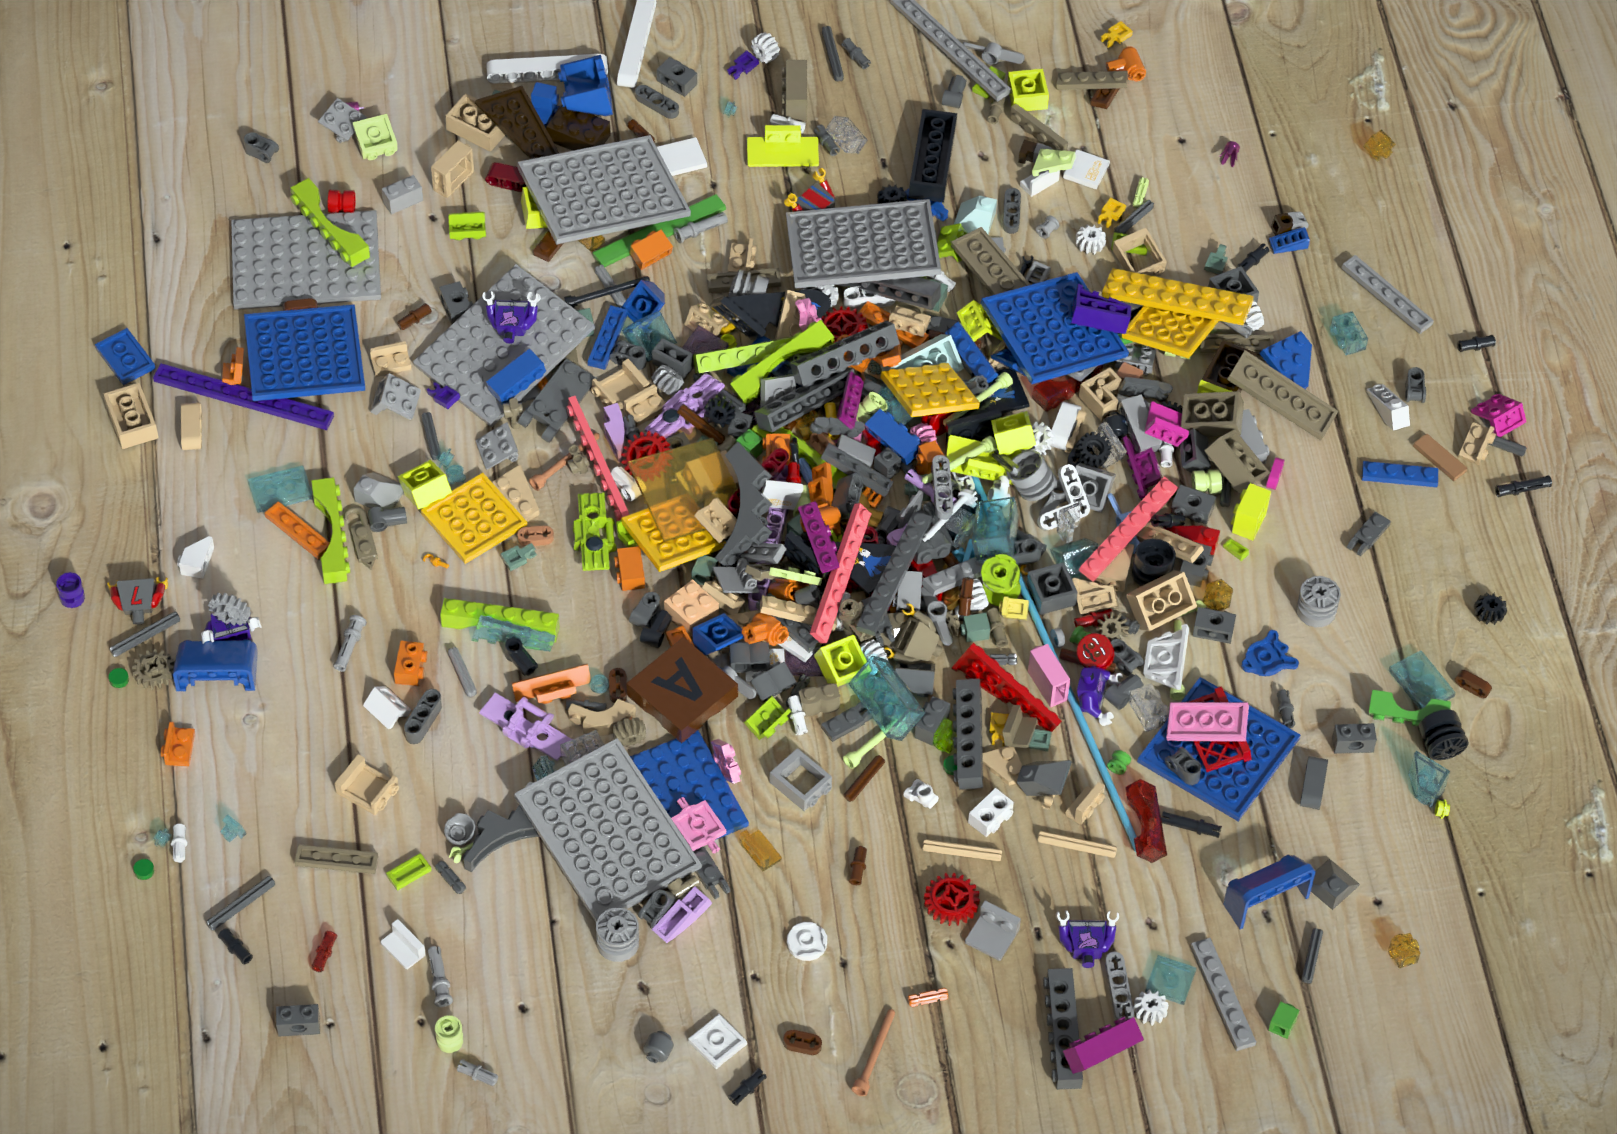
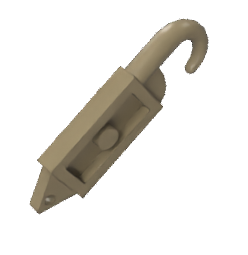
(362, 538)

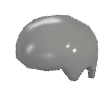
(459, 829)

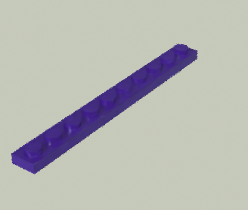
(242, 397)

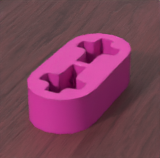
(1275, 473)

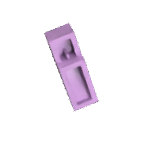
(614, 429)
(682, 915)

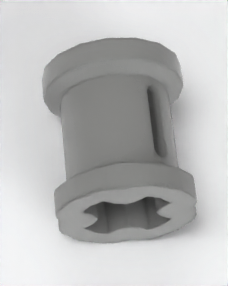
(1047, 227)

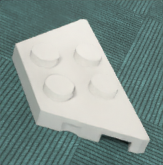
(1167, 657)

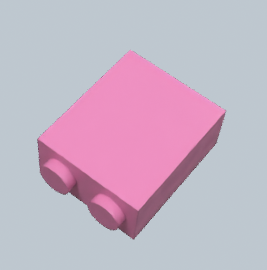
(1048, 675)

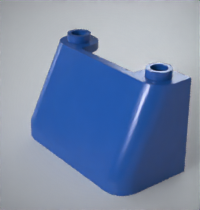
(586, 86)
(216, 662)

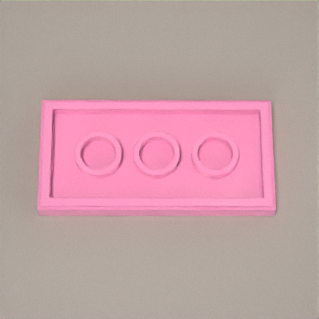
(1207, 721)

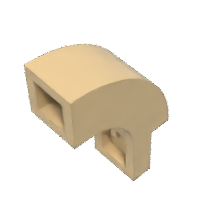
(603, 720)

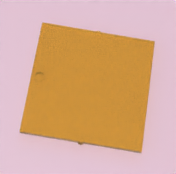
(682, 483)

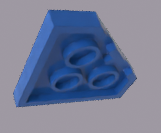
(1291, 358)

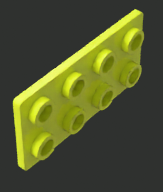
(782, 148)
(981, 466)

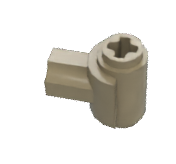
(850, 616)

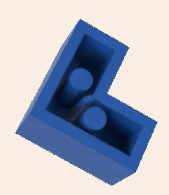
(545, 101)

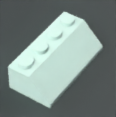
(933, 352)

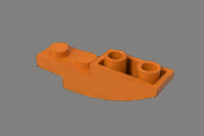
(822, 488)

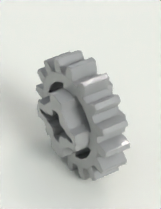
(229, 609)

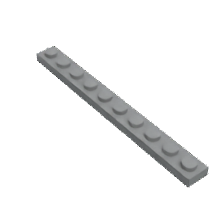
(953, 48)

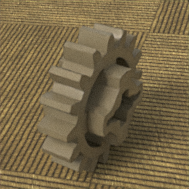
(153, 668)

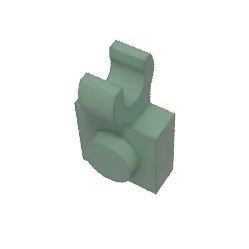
(1217, 261)
(517, 557)

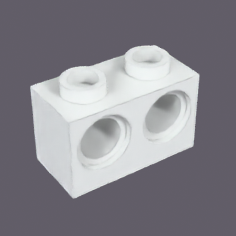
(987, 810)

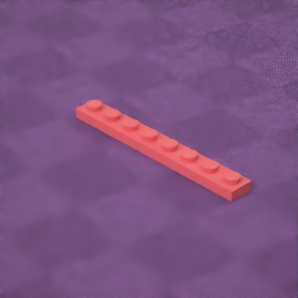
(594, 454)
(1128, 529)
(839, 577)

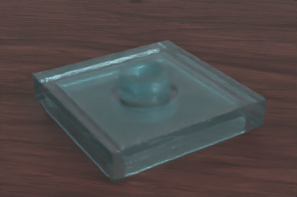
(1171, 979)

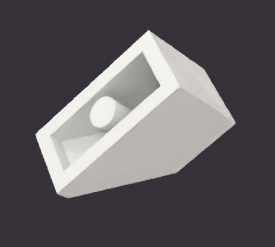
(196, 558)

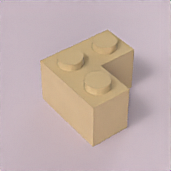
(1100, 393)

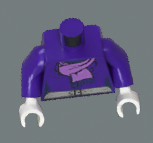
(512, 317)
(219, 631)
(1092, 689)
(1086, 938)

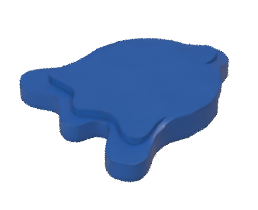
(1268, 656)

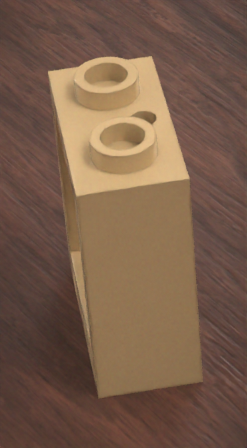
(452, 169)
(1134, 240)

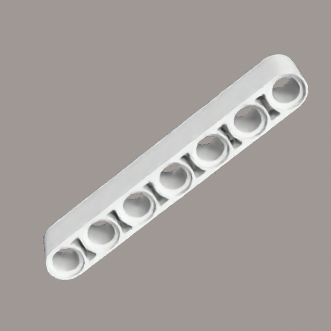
(636, 43)
(531, 68)

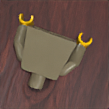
(917, 640)

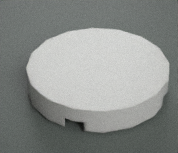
(807, 941)

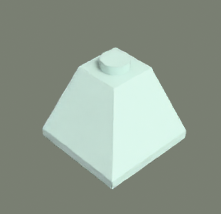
(977, 213)

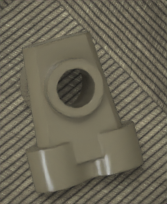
(512, 410)
(578, 463)
(680, 888)

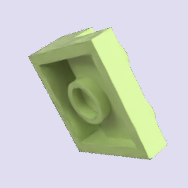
(375, 137)

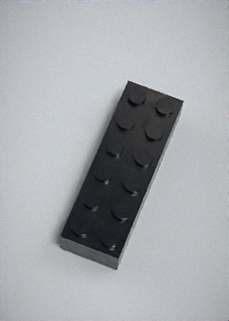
(933, 155)

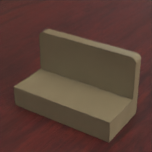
(1018, 729)

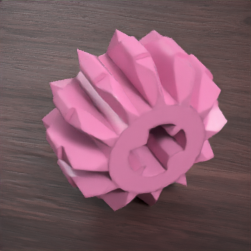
(924, 432)

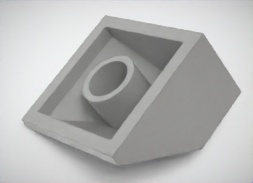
(377, 491)

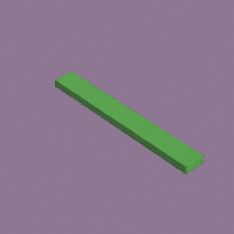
(621, 248)

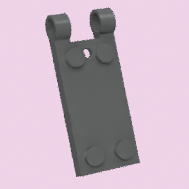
(552, 400)

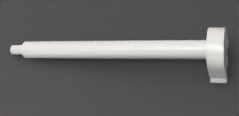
(965, 497)

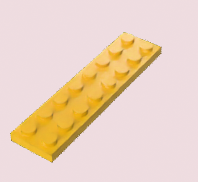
(1178, 296)

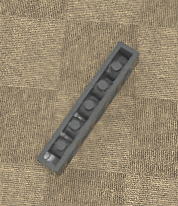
(802, 366)
(801, 401)
(969, 691)
(1062, 980)

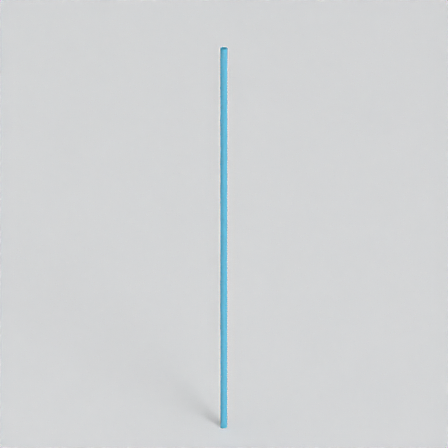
(1074, 704)

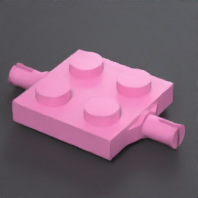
(807, 313)
(723, 756)
(699, 825)

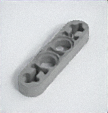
(942, 487)
(1116, 989)

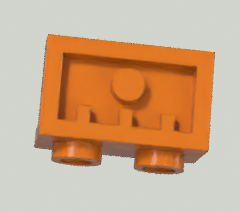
(233, 371)
(776, 441)
(178, 745)

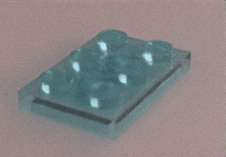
(285, 486)
(1421, 680)

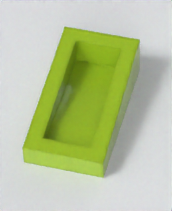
(1236, 549)

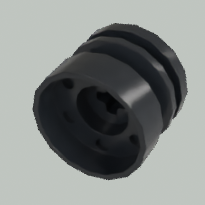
(1152, 560)
(1443, 734)

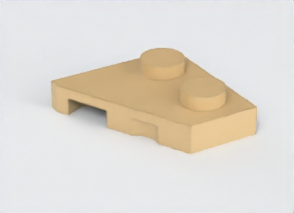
(1094, 596)
(1004, 763)

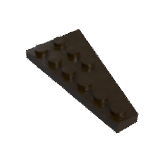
(519, 121)

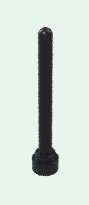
(574, 301)

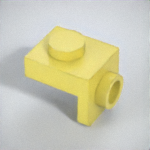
(1014, 608)

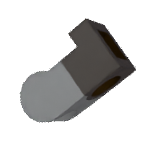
(1030, 150)
(1287, 222)

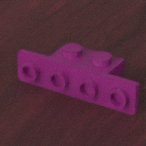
(851, 398)
(1144, 466)
(819, 537)

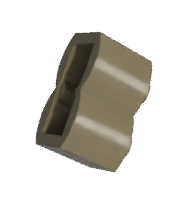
(820, 699)

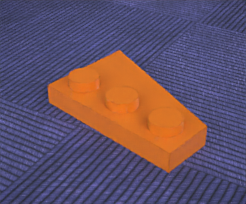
(889, 358)

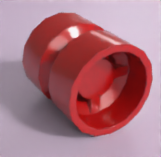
(341, 201)

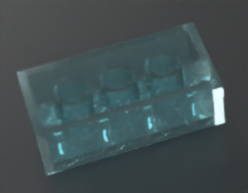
(995, 528)
(886, 698)

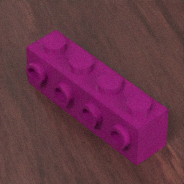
(1102, 1045)

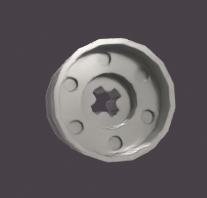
(746, 287)
(1035, 477)
(1318, 601)
(620, 943)

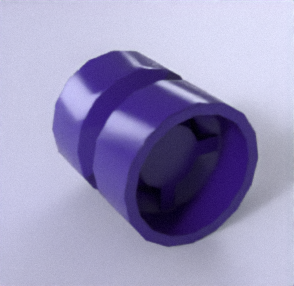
(70, 590)

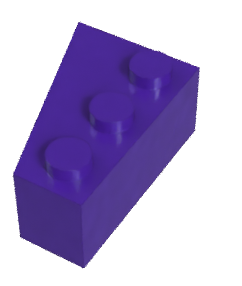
(1098, 312)

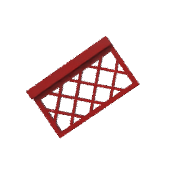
(1241, 747)

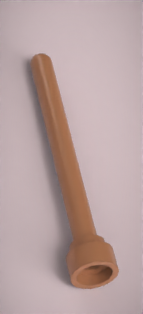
(538, 481)
(861, 1085)

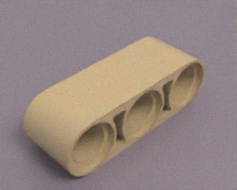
(191, 426)

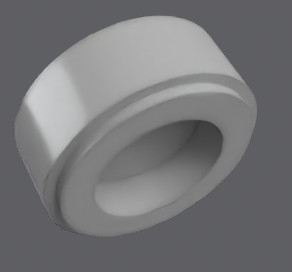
(1057, 637)

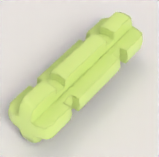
(1140, 192)

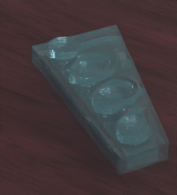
(498, 630)

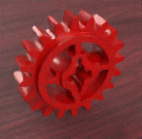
(849, 320)
(636, 447)
(959, 892)

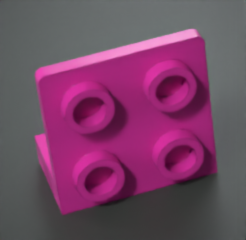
(1502, 412)
(1165, 424)

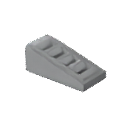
(1038, 267)

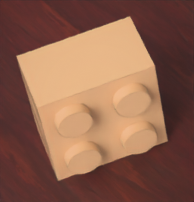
(691, 606)

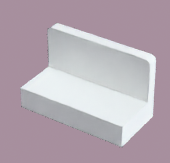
(1036, 184)
(386, 706)
(403, 945)

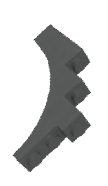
(753, 504)
(496, 832)

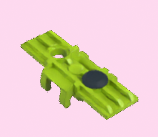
(593, 548)

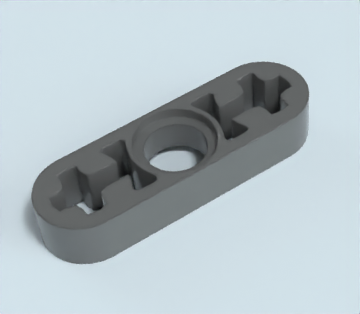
(662, 108)
(1012, 216)

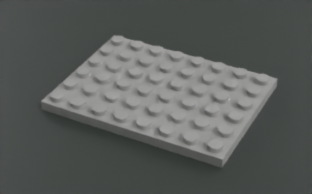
(603, 189)
(863, 243)
(292, 261)
(475, 352)
(607, 830)

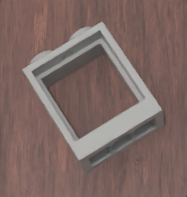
(790, 764)

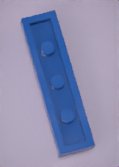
(607, 337)
(971, 353)
(1399, 474)

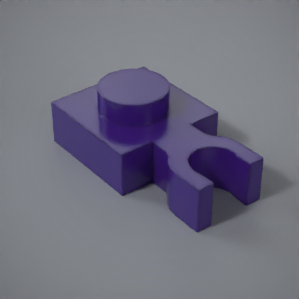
(743, 63)
(444, 396)

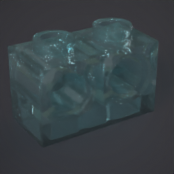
(1348, 333)

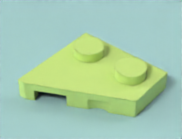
(1053, 161)
(793, 574)

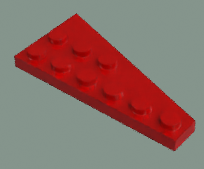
(1003, 686)

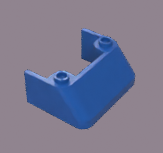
(1267, 883)

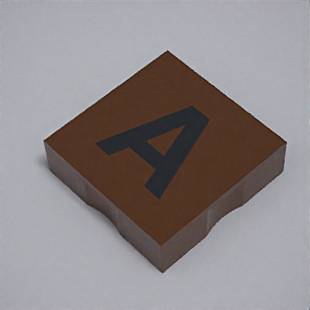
(682, 689)

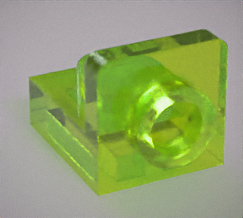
(942, 736)

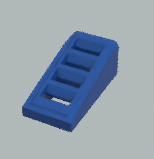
(1297, 234)

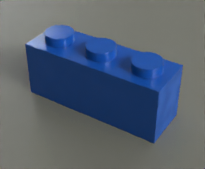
(516, 376)
(893, 435)

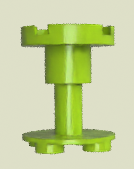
(1000, 578)

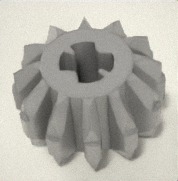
(667, 380)

